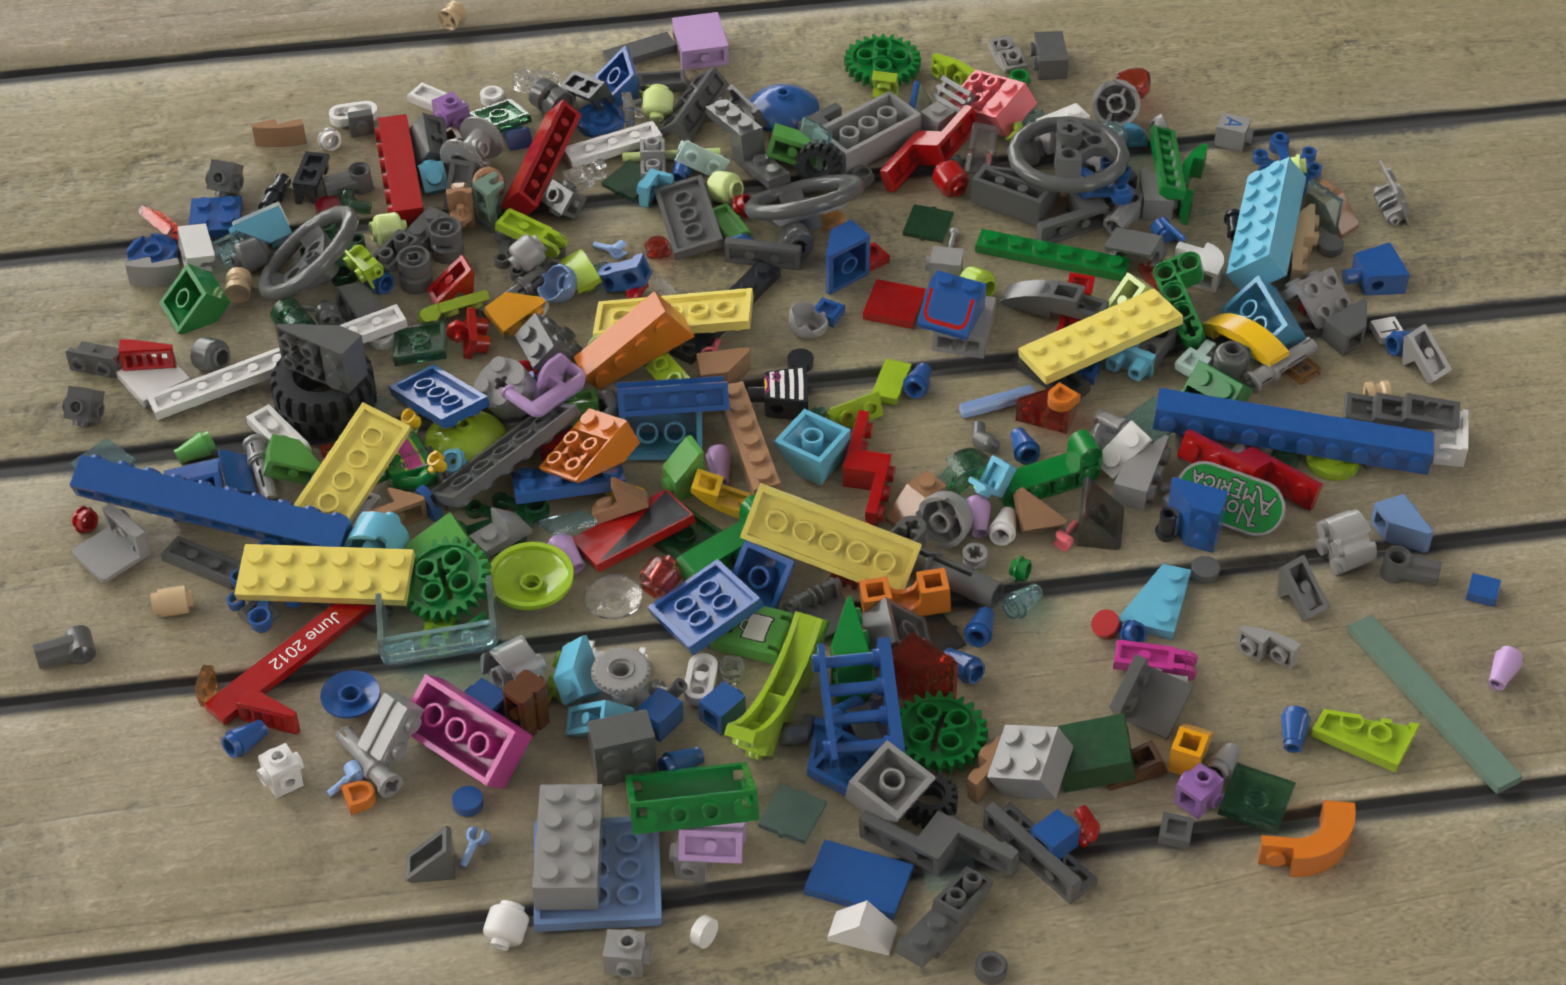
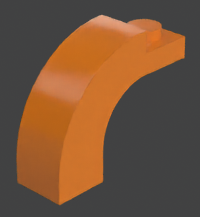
(1315, 852)

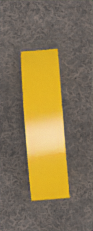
(1262, 343)
(711, 491)

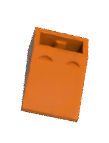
(591, 447)

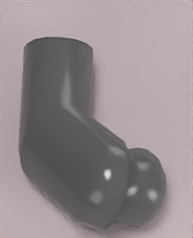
(609, 399)
(983, 440)

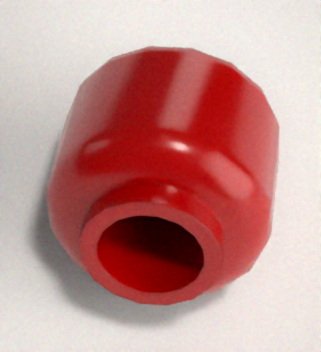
(950, 178)

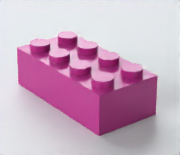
(468, 732)

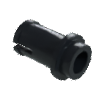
(1231, 219)
(1166, 529)

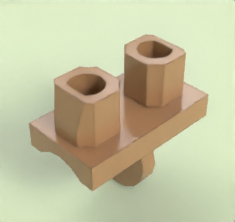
(461, 204)

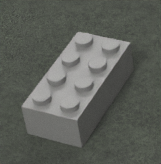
(873, 130)
(568, 847)

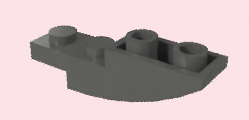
(415, 234)
(1050, 296)
(946, 919)

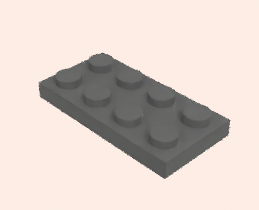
(689, 217)

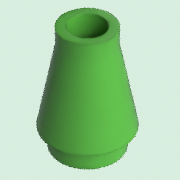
(196, 447)

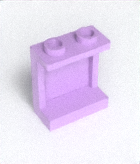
(700, 41)
(713, 843)

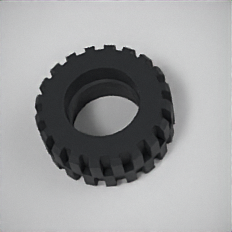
(318, 412)

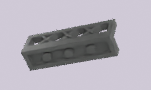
(691, 107)
(1034, 855)

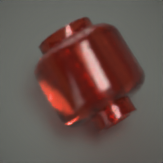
(660, 576)

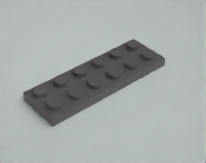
(502, 456)

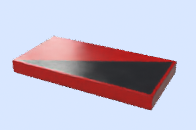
(629, 534)

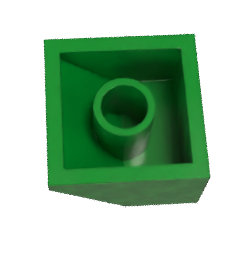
(194, 300)

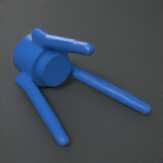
(1163, 227)

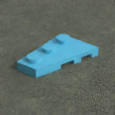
(1160, 601)

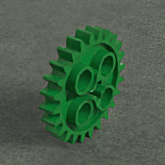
(882, 55)
(470, 570)
(958, 741)

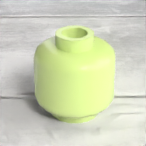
(658, 102)
(724, 186)
(385, 226)

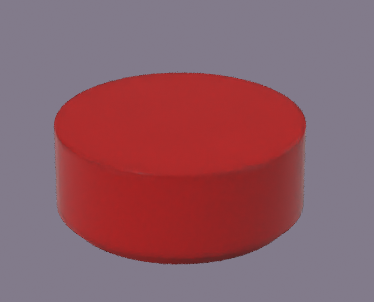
(1106, 624)

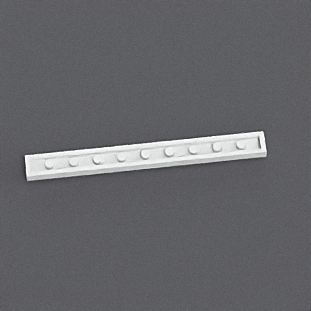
(259, 368)

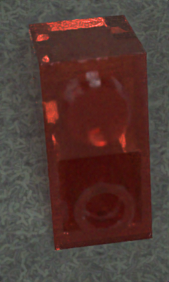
(1035, 411)

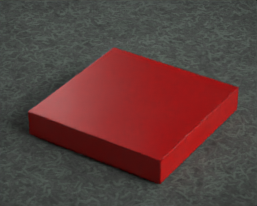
(894, 303)

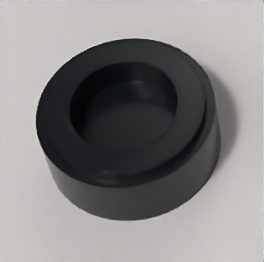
(800, 357)

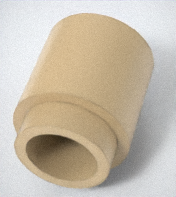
(172, 601)

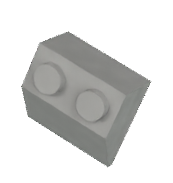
(888, 783)

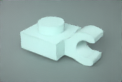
(1190, 357)

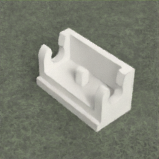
(195, 245)
(1452, 444)

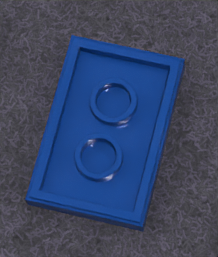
(856, 876)

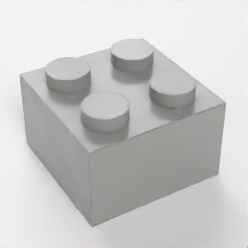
(1030, 761)

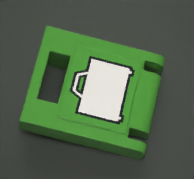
(758, 636)

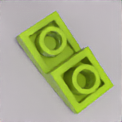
(950, 68)
(884, 82)
(585, 272)

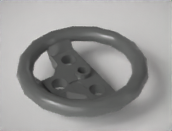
(1075, 142)
(797, 208)
(319, 258)

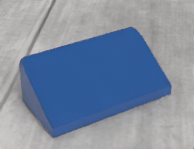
(236, 471)

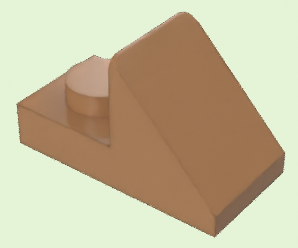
(626, 501)
(407, 505)

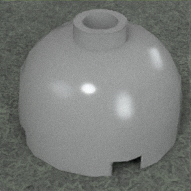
(1116, 102)
(946, 518)

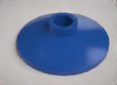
(350, 694)

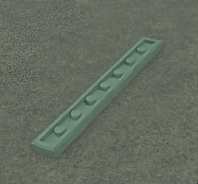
(1435, 704)

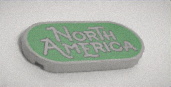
(1251, 504)

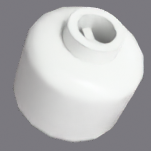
(506, 925)

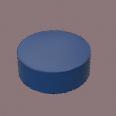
(467, 801)

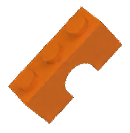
(925, 597)

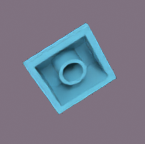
(813, 446)

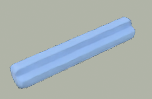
(994, 402)

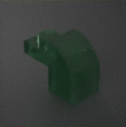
(961, 466)

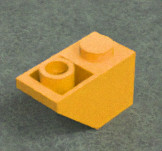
(512, 310)
(1189, 748)

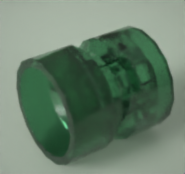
(290, 312)

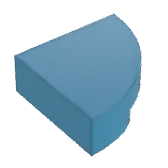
(1136, 136)

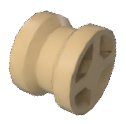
(452, 15)
(1371, 389)

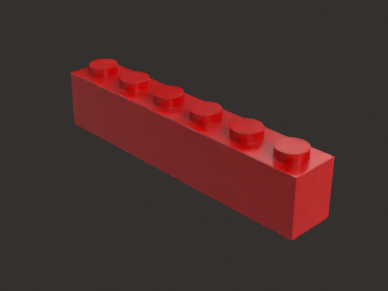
(541, 159)
(399, 167)

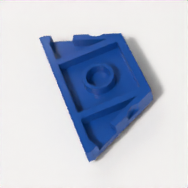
(847, 764)

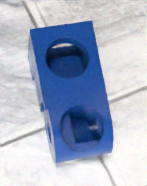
(625, 274)

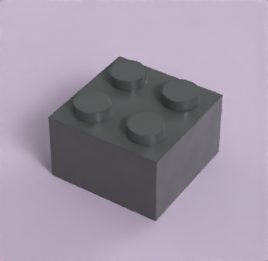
(621, 746)

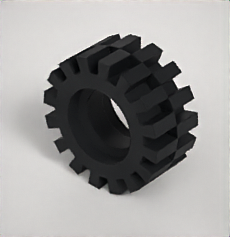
(821, 150)
(945, 791)

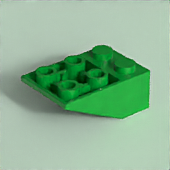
(851, 639)

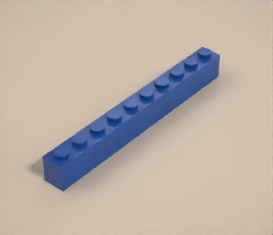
(1295, 431)
(207, 505)

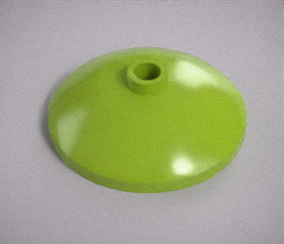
(469, 435)
(531, 575)

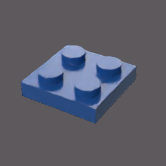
(216, 213)

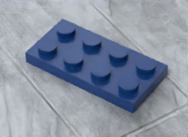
(439, 396)
(537, 485)

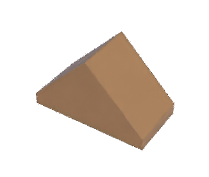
(1034, 514)

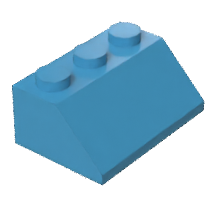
(1266, 307)
(663, 433)

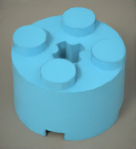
(378, 531)

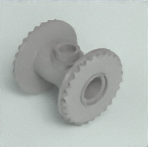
(479, 141)
(622, 676)

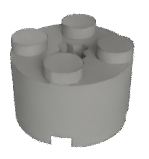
(499, 375)
(1345, 541)
(510, 659)

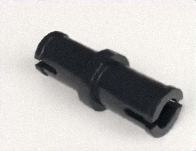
(276, 191)

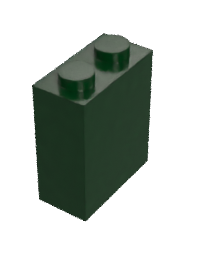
(1099, 753)

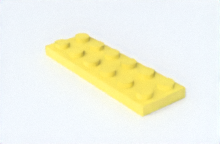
(703, 310)
(1100, 336)
(355, 463)
(828, 538)
(324, 574)

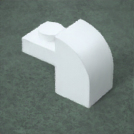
(1212, 262)

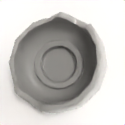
(806, 321)

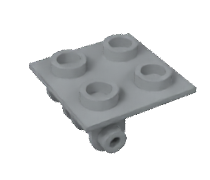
(1390, 200)

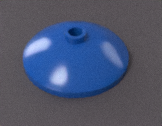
(784, 105)

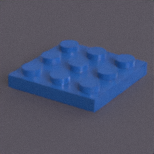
(705, 606)

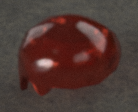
(1138, 78)

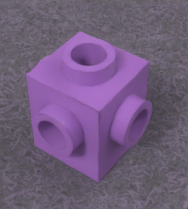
(451, 109)
(1199, 790)

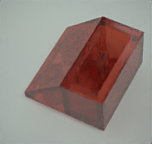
(923, 668)

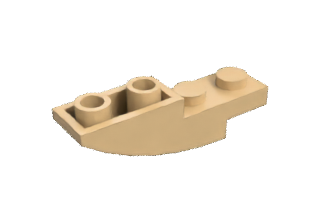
(1304, 239)

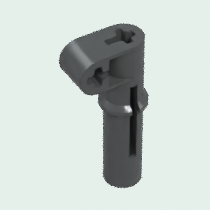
(961, 579)

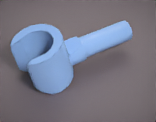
(615, 250)
(353, 773)
(473, 843)

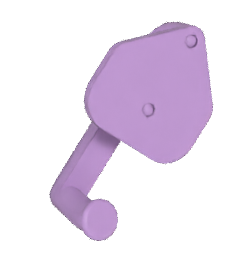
(549, 389)

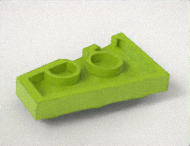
(1368, 739)

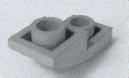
(1006, 53)
(652, 155)
(145, 273)
(1262, 642)

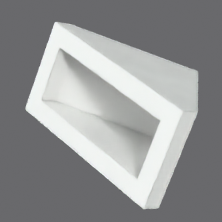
(863, 928)

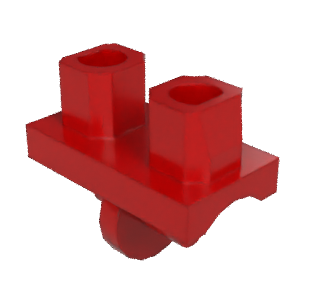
(471, 333)

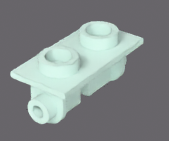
(700, 158)

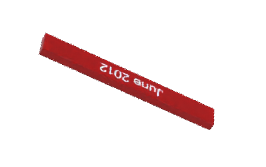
(287, 657)

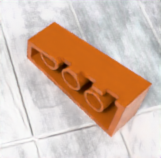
(633, 341)

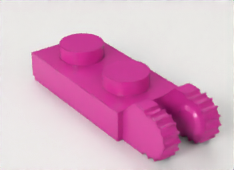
(1157, 657)

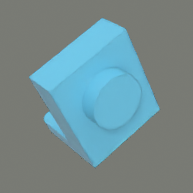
(432, 177)
(652, 180)
(995, 478)

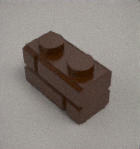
(527, 701)

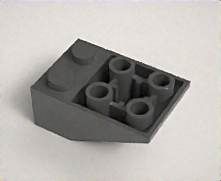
(323, 353)

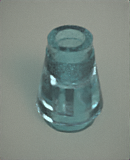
(1021, 601)

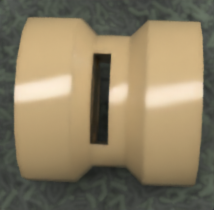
(238, 285)

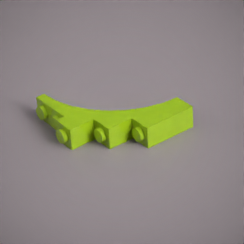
(761, 724)

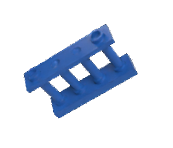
(672, 396)
(883, 685)

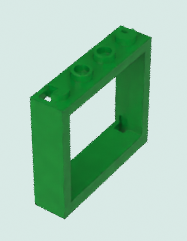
(692, 798)

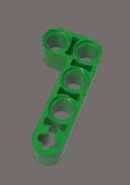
(1179, 279)
(1058, 472)
(722, 546)

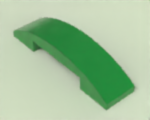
(1191, 167)

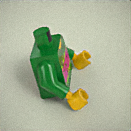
(412, 463)

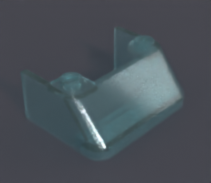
(438, 642)

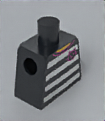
(783, 392)

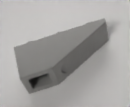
(1138, 475)

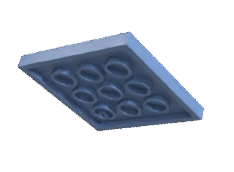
(627, 884)

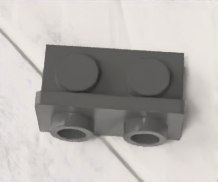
(94, 359)

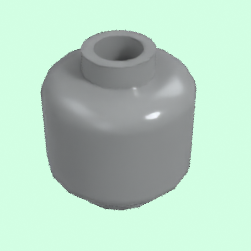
(527, 253)

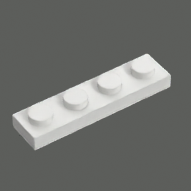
(610, 144)

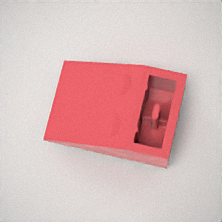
(997, 100)

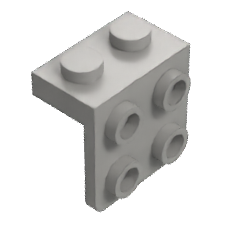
(1319, 293)
(115, 547)

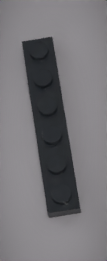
(760, 279)

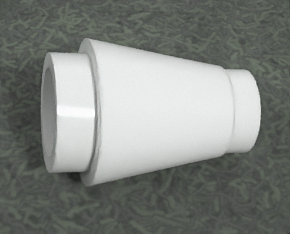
(1003, 527)

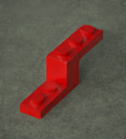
(928, 148)
(868, 469)
(1291, 482)

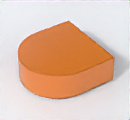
(1062, 398)
(359, 796)

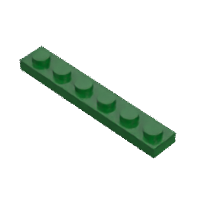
(1167, 163)
(1052, 255)

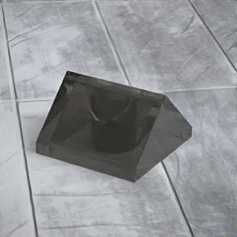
(1099, 518)

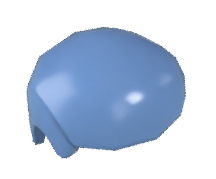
(558, 284)

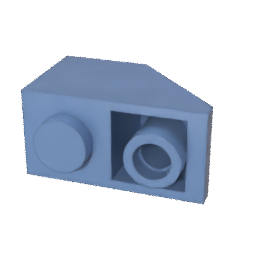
(1401, 524)

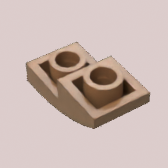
(286, 134)
(977, 781)

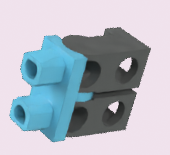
(1143, 357)

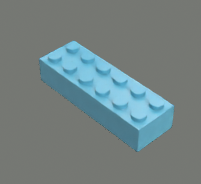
(1267, 224)

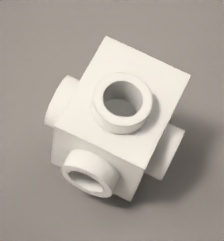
(280, 770)

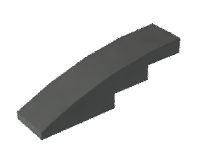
(1406, 412)

